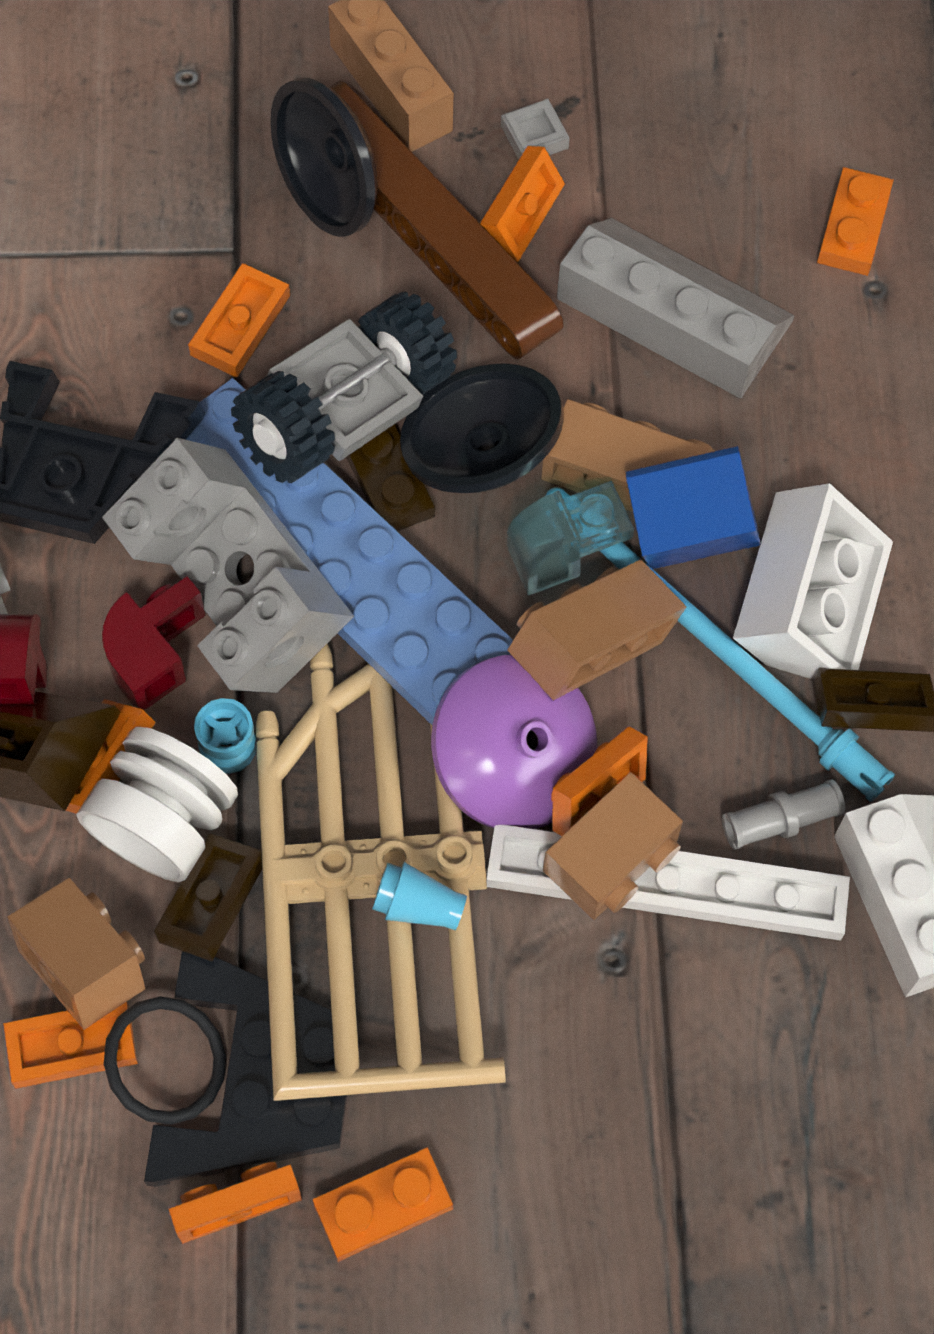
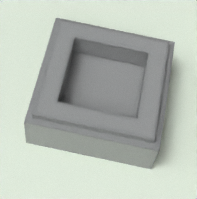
(535, 126)

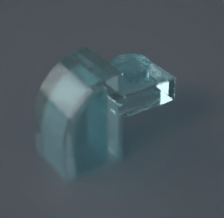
(556, 532)

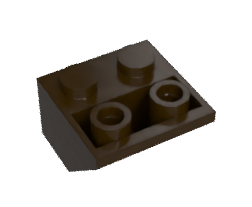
(50, 747)

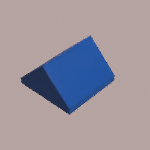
(692, 508)

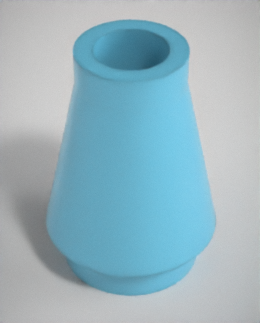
(417, 898)

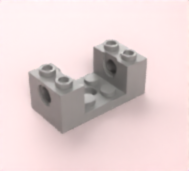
(201, 519)

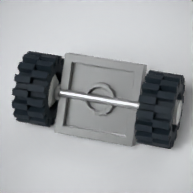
(344, 388)

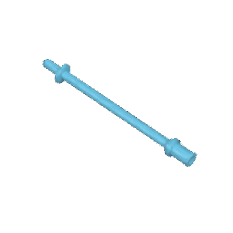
(835, 746)

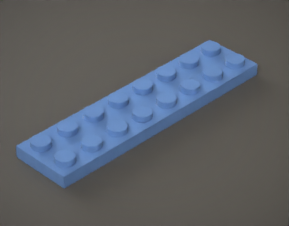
(405, 611)

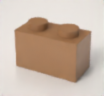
(614, 847)
(78, 952)

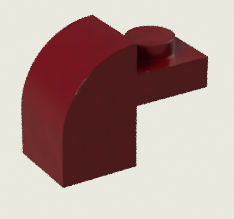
(139, 638)
(21, 658)

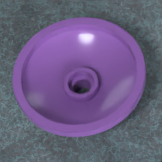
(484, 748)

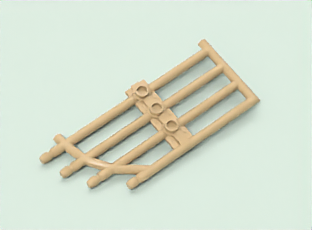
(353, 870)

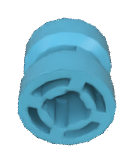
(226, 723)

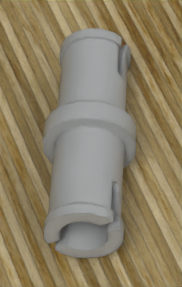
(783, 814)

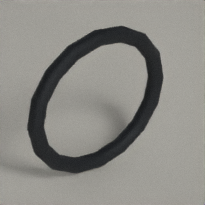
(122, 1092)

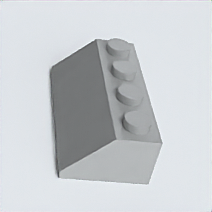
(671, 305)

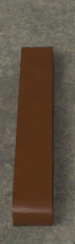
(454, 242)

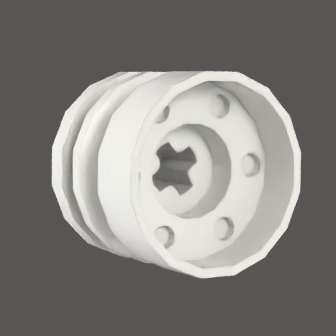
(159, 802)

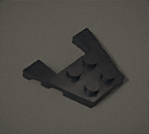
(69, 476)
(251, 1122)

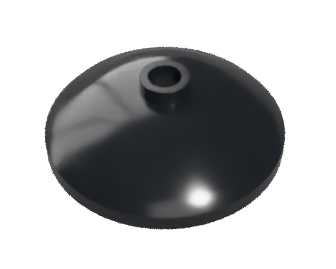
(324, 156)
(482, 428)

